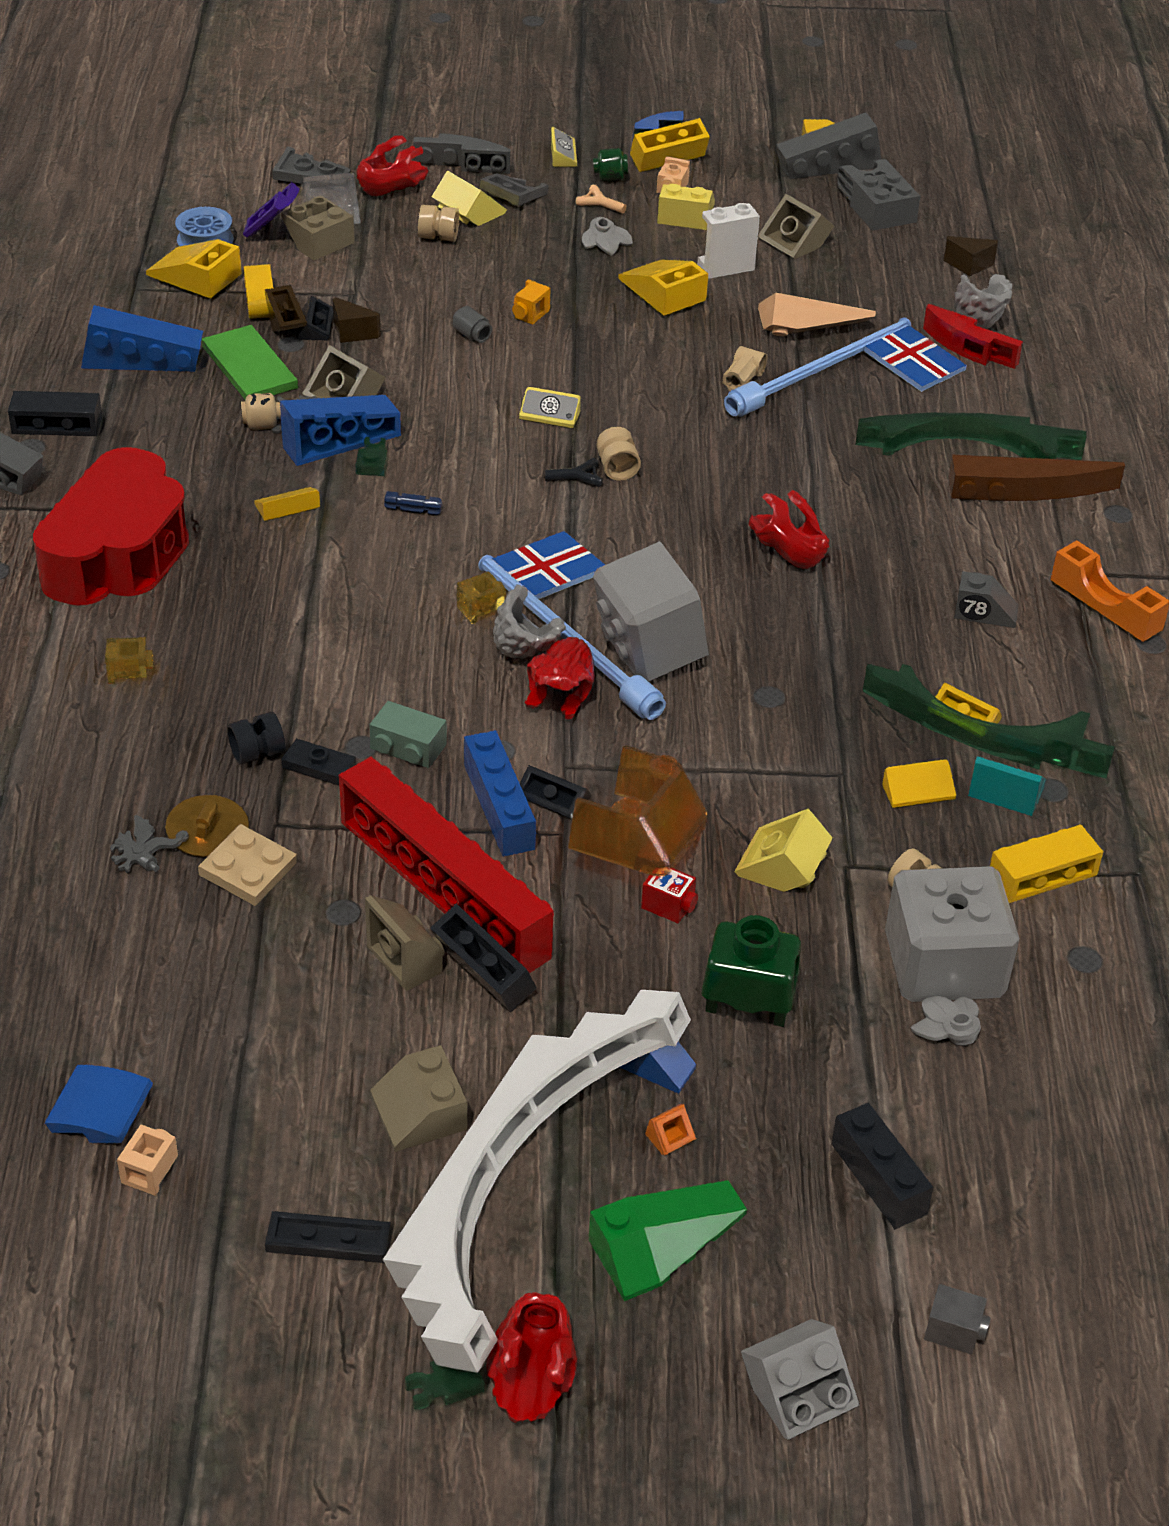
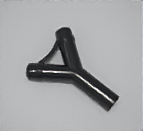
(578, 473)

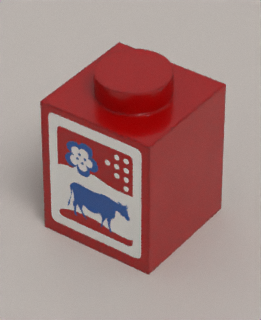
(670, 895)

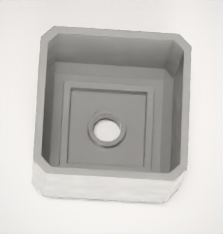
(650, 612)
(951, 933)

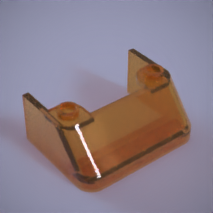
(648, 826)

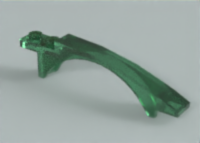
(1005, 431)
(1054, 743)

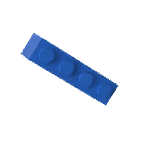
(499, 793)

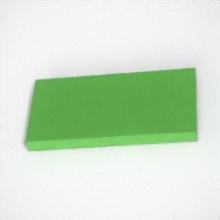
(249, 362)

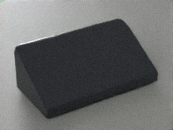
(318, 318)
(551, 791)

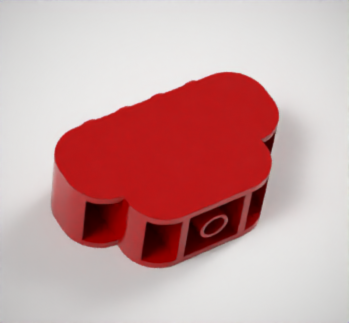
(112, 530)

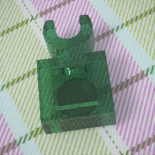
(372, 459)
(445, 1382)

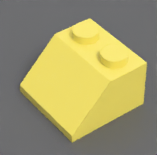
(472, 202)
(684, 206)
(785, 852)

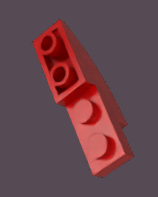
(967, 339)

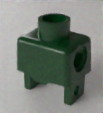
(752, 968)

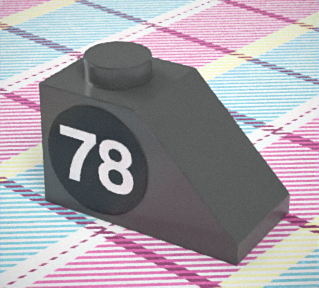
(985, 601)

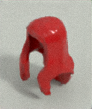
(380, 176)
(799, 546)
(562, 668)
(532, 1357)

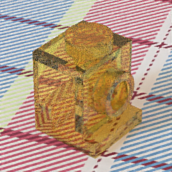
(479, 595)
(127, 658)

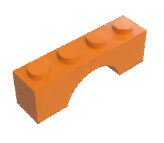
(1081, 574)

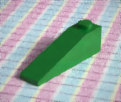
(657, 1232)

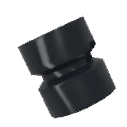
(258, 737)

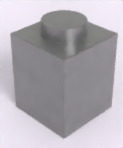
(957, 1319)

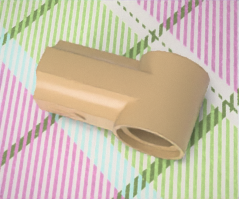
(745, 366)

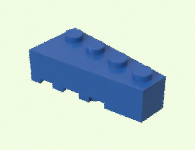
(138, 343)
(335, 425)

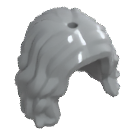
(984, 304)
(516, 634)

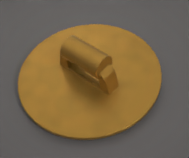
(207, 821)

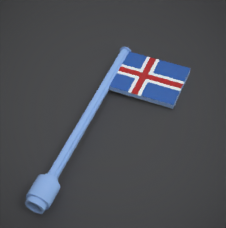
(896, 347)
(554, 566)

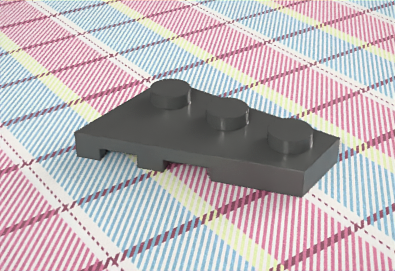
(294, 167)

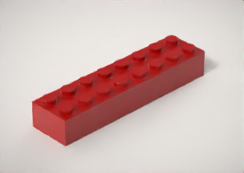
(444, 861)

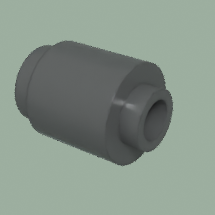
(472, 324)

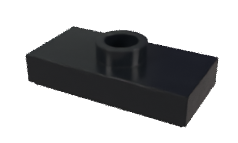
(317, 761)

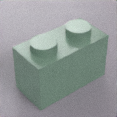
(408, 734)

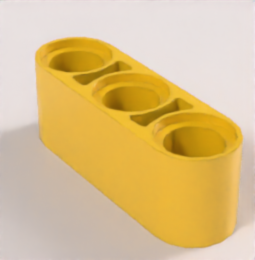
(256, 281)

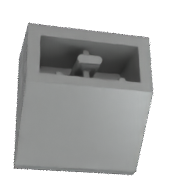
(801, 1377)

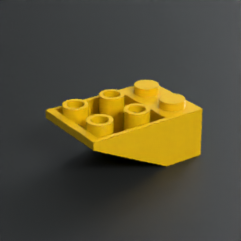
(199, 267)
(668, 284)

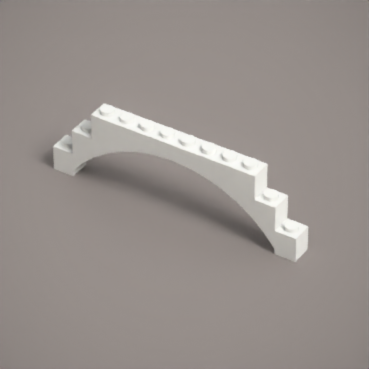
(435, 1244)

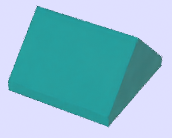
(1006, 786)

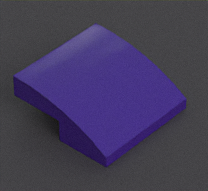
(270, 210)

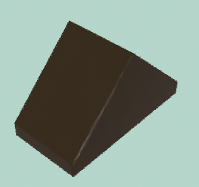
(970, 254)
(284, 308)
(355, 321)

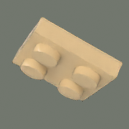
(247, 864)

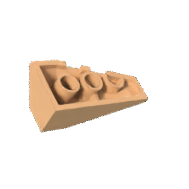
(794, 314)

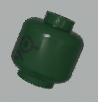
(611, 164)

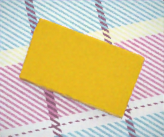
(288, 503)
(968, 704)
(919, 783)

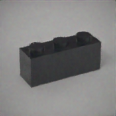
(55, 413)
(483, 958)
(882, 1165)

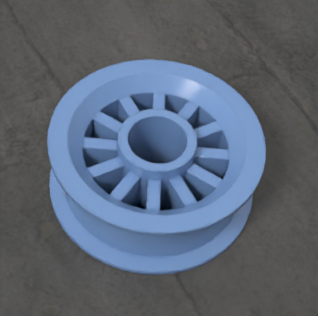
(203, 225)

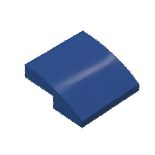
(658, 121)
(99, 1103)

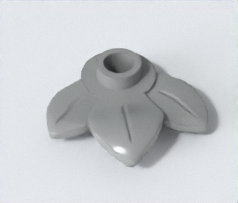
(606, 236)
(949, 1020)

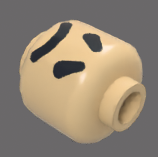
(260, 411)

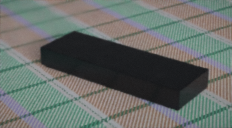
(327, 1237)

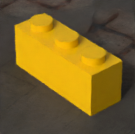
(678, 141)
(1047, 862)

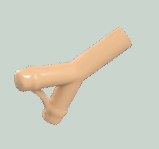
(599, 199)

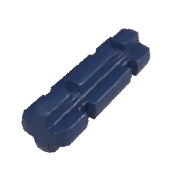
(413, 503)

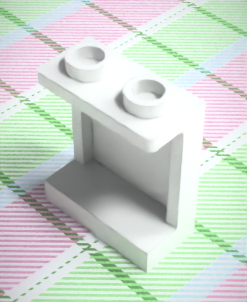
(730, 240)

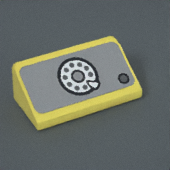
(563, 149)
(550, 407)

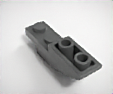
(464, 151)

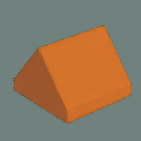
(670, 1130)

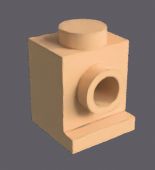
(673, 172)
(147, 1159)

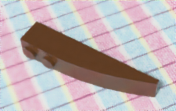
(1030, 478)

